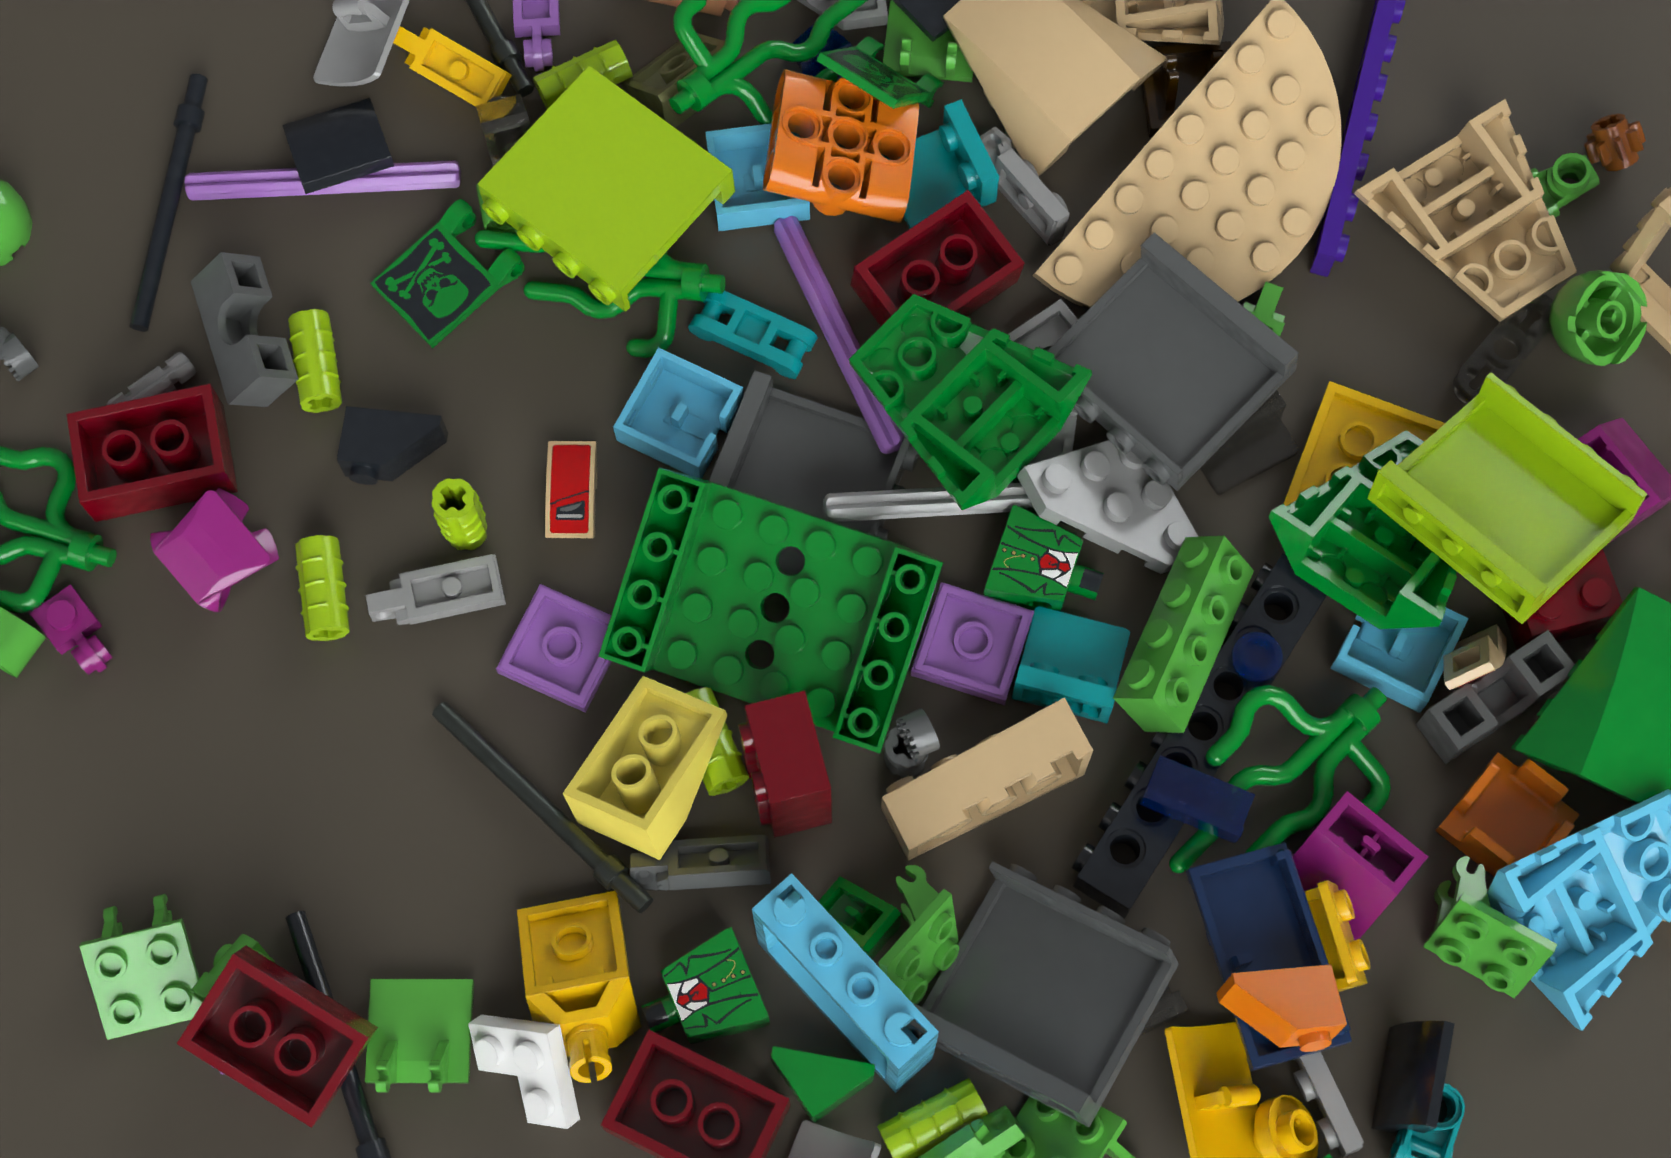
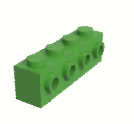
(1184, 634)

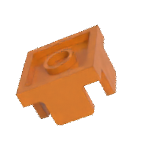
(1508, 814)

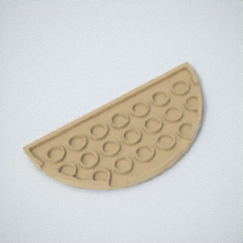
(1227, 177)

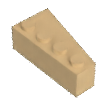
(987, 779)

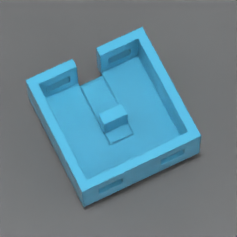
(750, 206)
(678, 413)
(1399, 660)

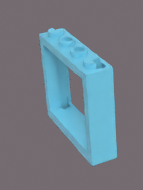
(843, 982)

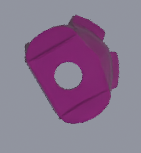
(214, 548)

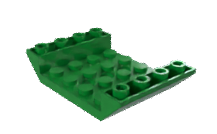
(700, 593)

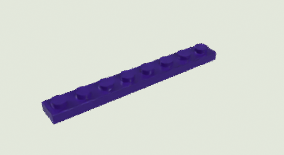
(1358, 127)

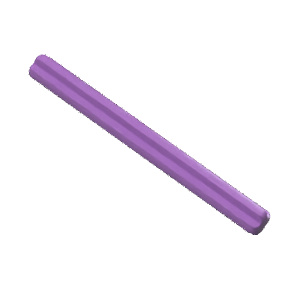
(288, 183)
(835, 328)

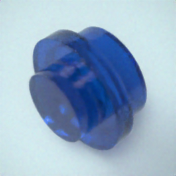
(1257, 656)

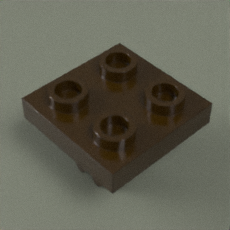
(1177, 78)

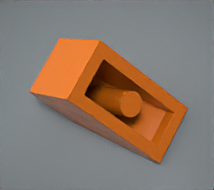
(1287, 1005)

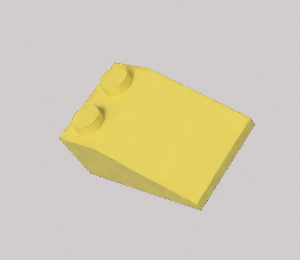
(646, 767)

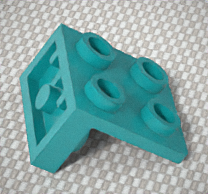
(948, 165)
(1072, 661)

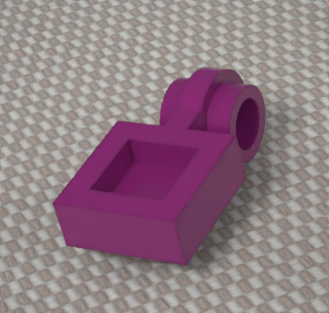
(68, 623)

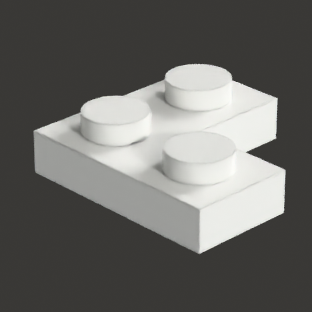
(536, 1057)

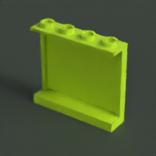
(603, 186)
(1508, 498)

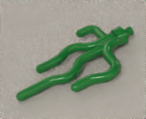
(717, 77)
(666, 280)
(54, 537)
(1329, 738)

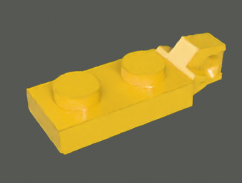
(452, 66)

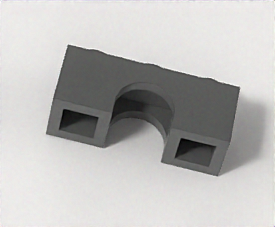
(229, 299)
(1497, 698)

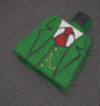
(1039, 564)
(709, 993)

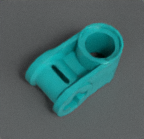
(1437, 1142)

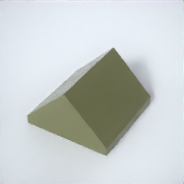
(659, 78)

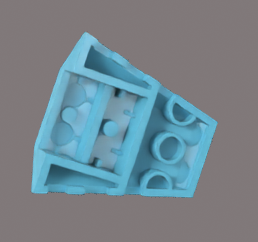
(1595, 899)

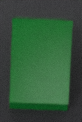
(861, 915)
(821, 1080)

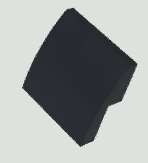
(338, 145)
(1413, 1076)

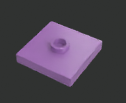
(972, 643)
(558, 649)

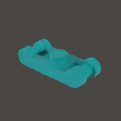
(753, 332)

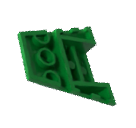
(967, 396)
(1360, 552)
(1615, 707)

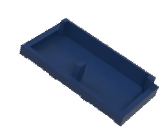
(1257, 923)

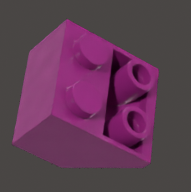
(1630, 456)
(1360, 856)

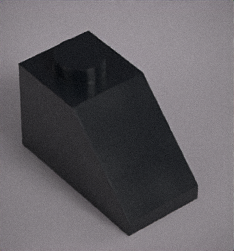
(386, 442)

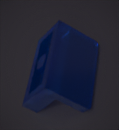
(1197, 799)

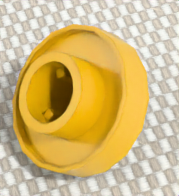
(1285, 1129)

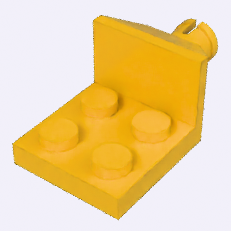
(579, 977)

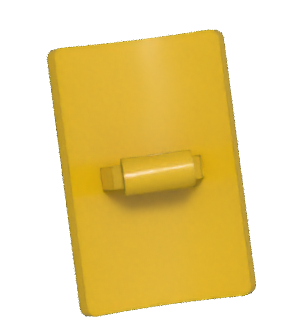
(1214, 1090)

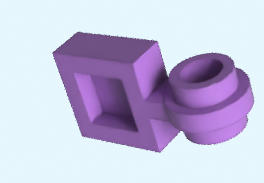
(537, 20)

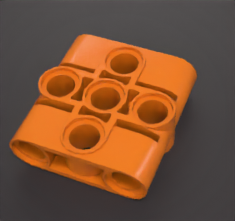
(810, 164)

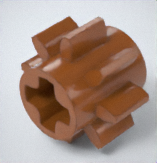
(1614, 142)

